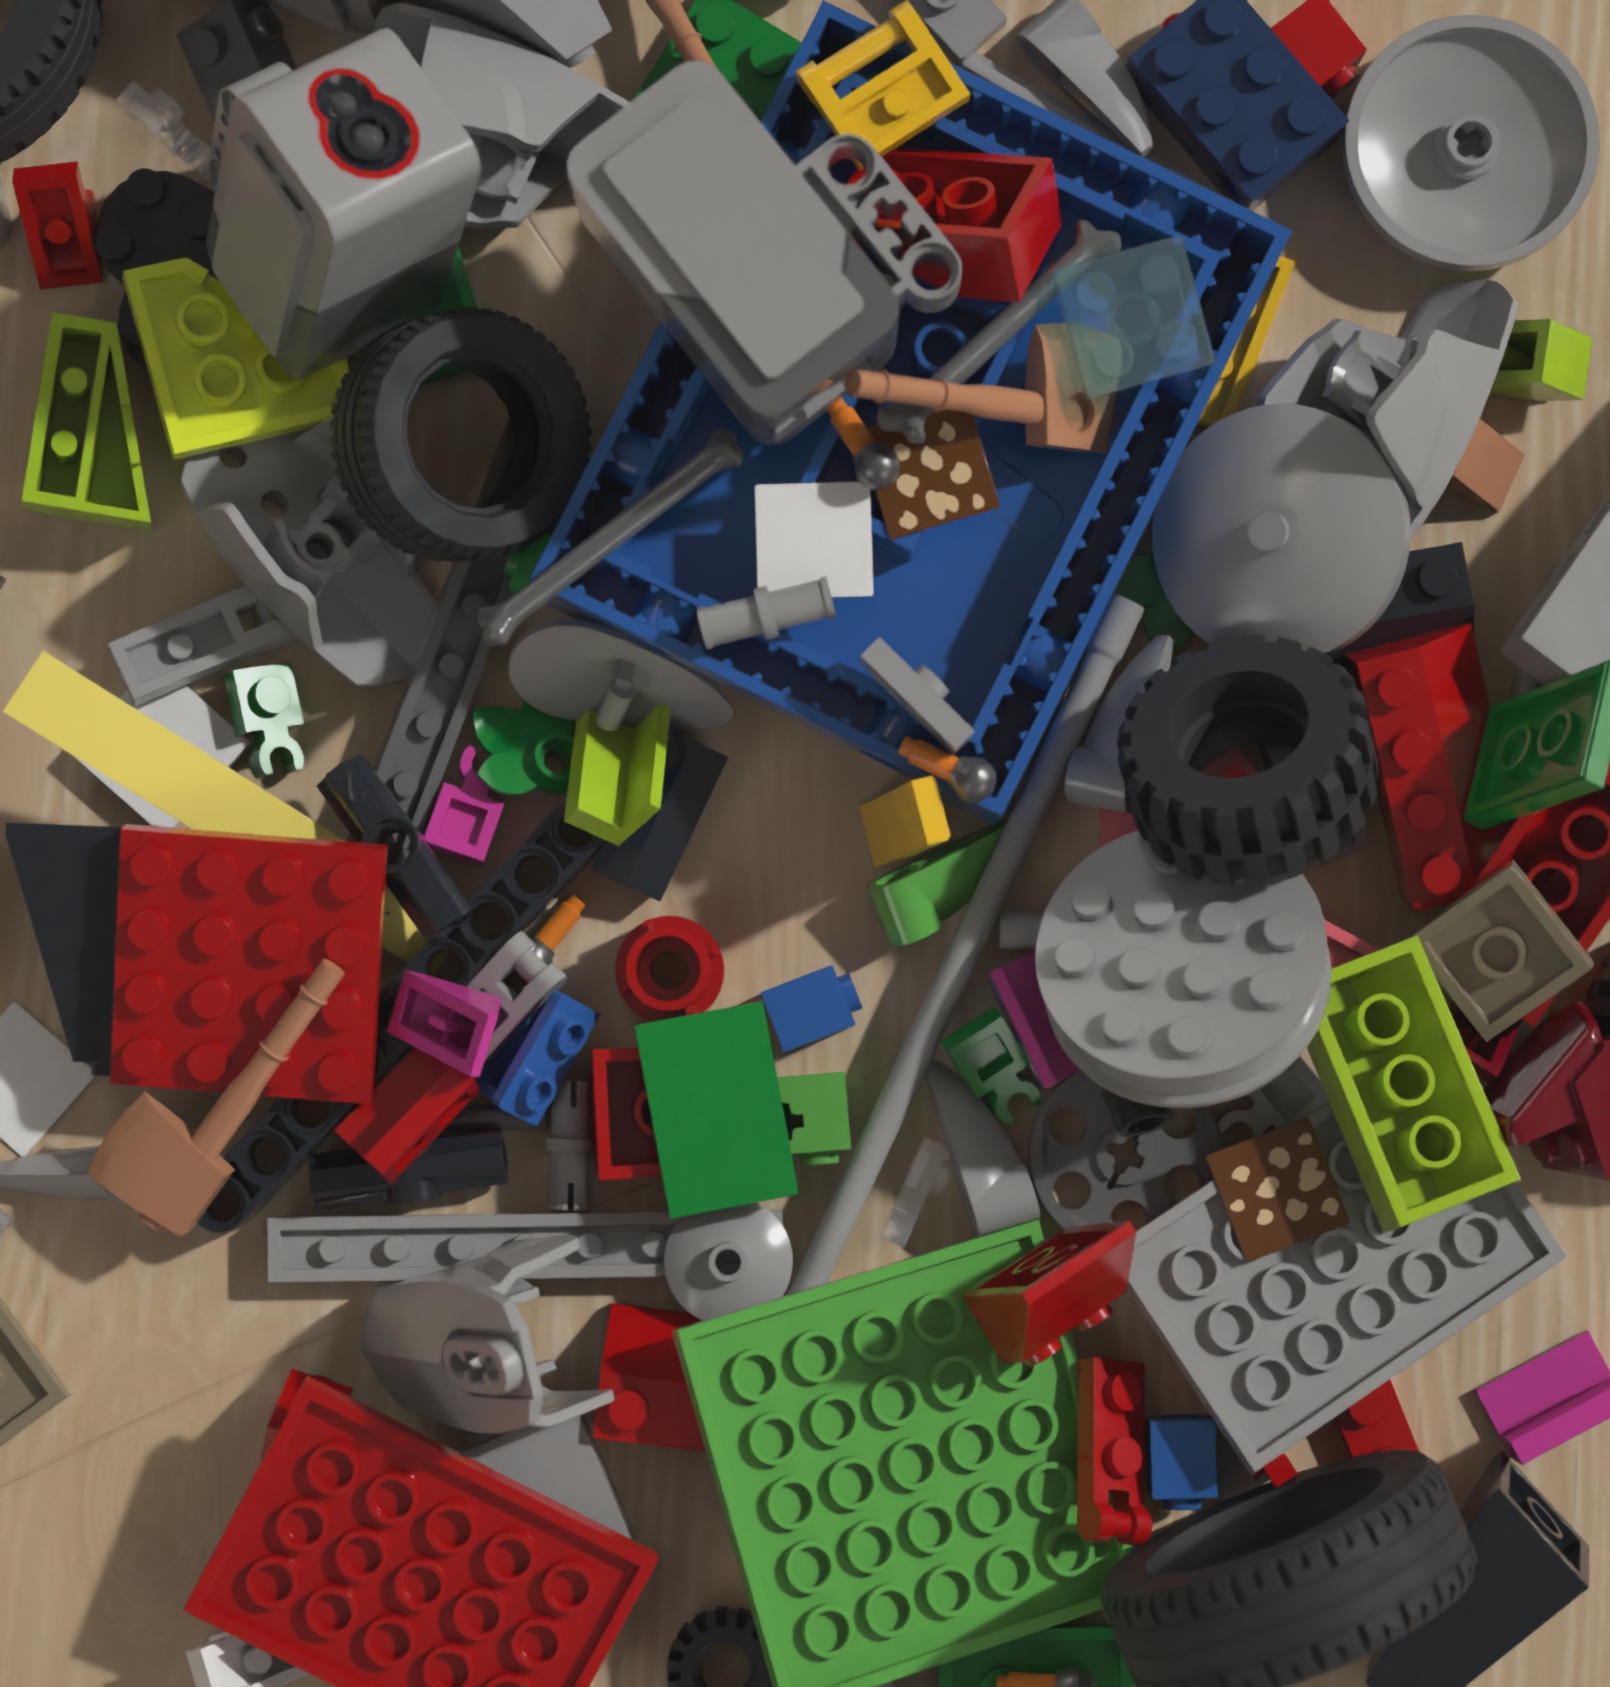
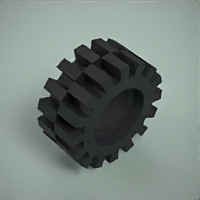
(709, 1630)

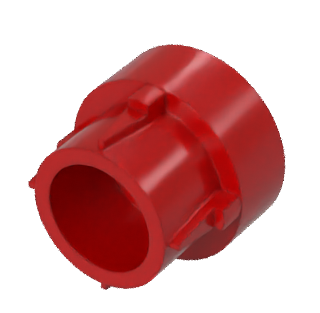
(658, 937)

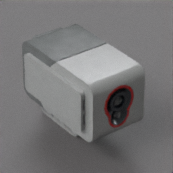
(337, 199)
(755, 253)

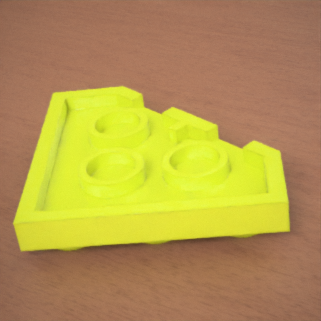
(212, 369)

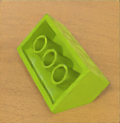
(1406, 1088)

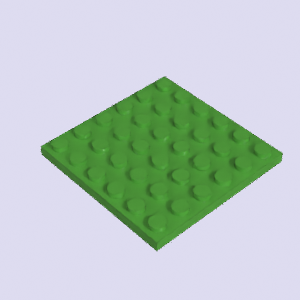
(891, 1471)

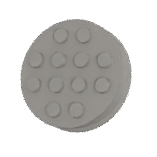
(1180, 981)

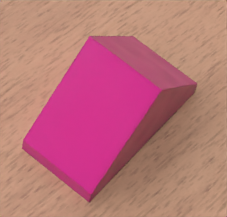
(445, 1020)

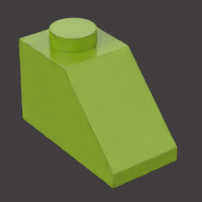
(1543, 362)

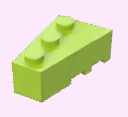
(83, 432)

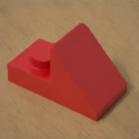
(59, 224)

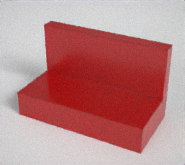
(407, 1113)

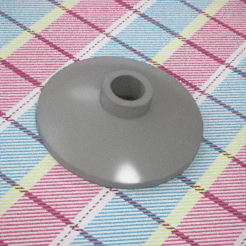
(749, 1232)

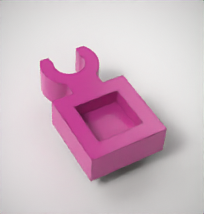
(464, 816)

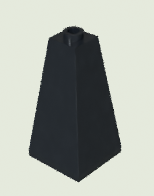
(72, 902)
(1522, 1577)

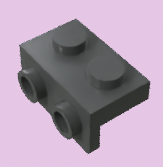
(233, 44)

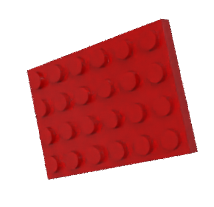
(412, 1562)

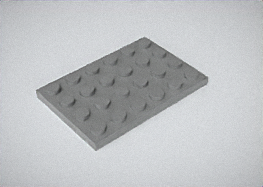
(1329, 1319)

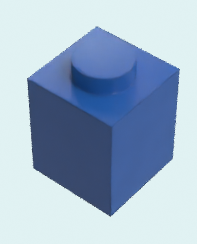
(811, 1007)
(1180, 1459)

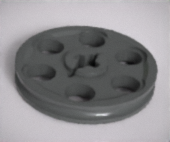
(1090, 1158)

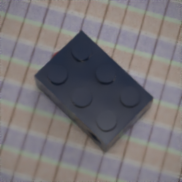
(1235, 98)

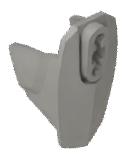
(511, 102)
(1409, 392)
(317, 562)
(461, 1348)

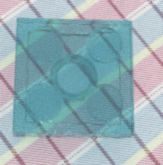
(1133, 317)

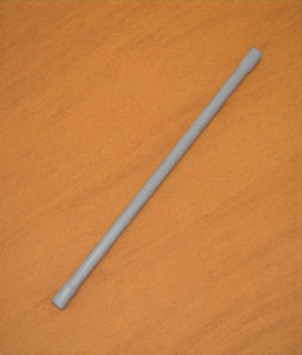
(1102, 654)

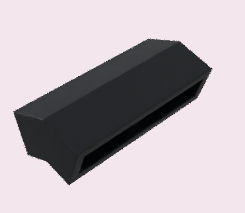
(654, 850)

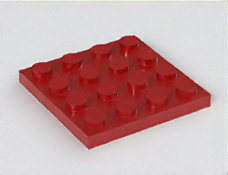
(217, 949)

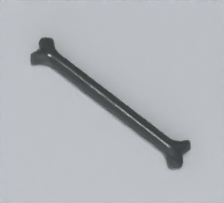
(1087, 245)
(503, 619)

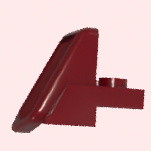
(1559, 1094)

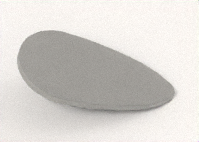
(583, 665)

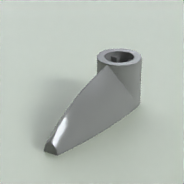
(1084, 65)
(1094, 770)
(985, 1162)
(54, 1174)

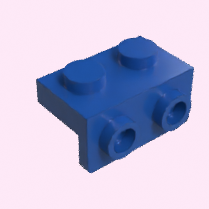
(538, 1057)

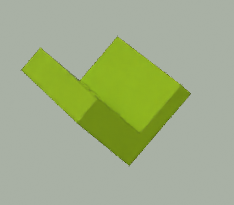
(617, 775)

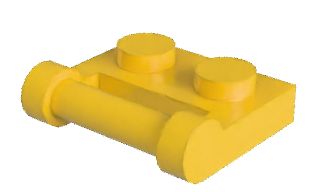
(897, 100)

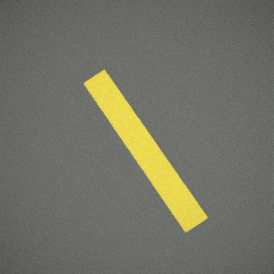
(171, 772)

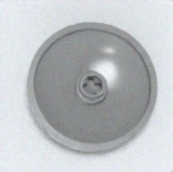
(1470, 143)
(1282, 529)

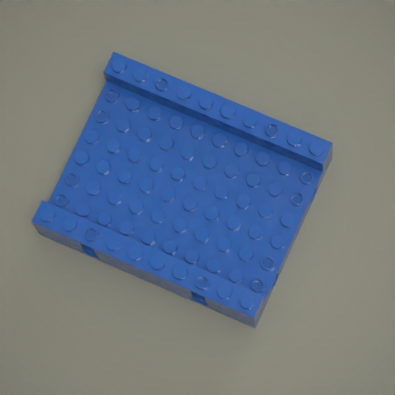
(980, 601)

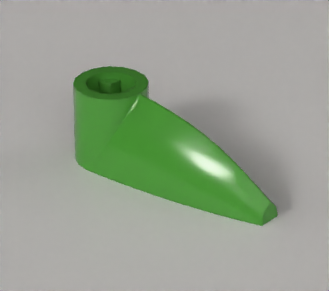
(933, 887)

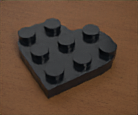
(151, 222)

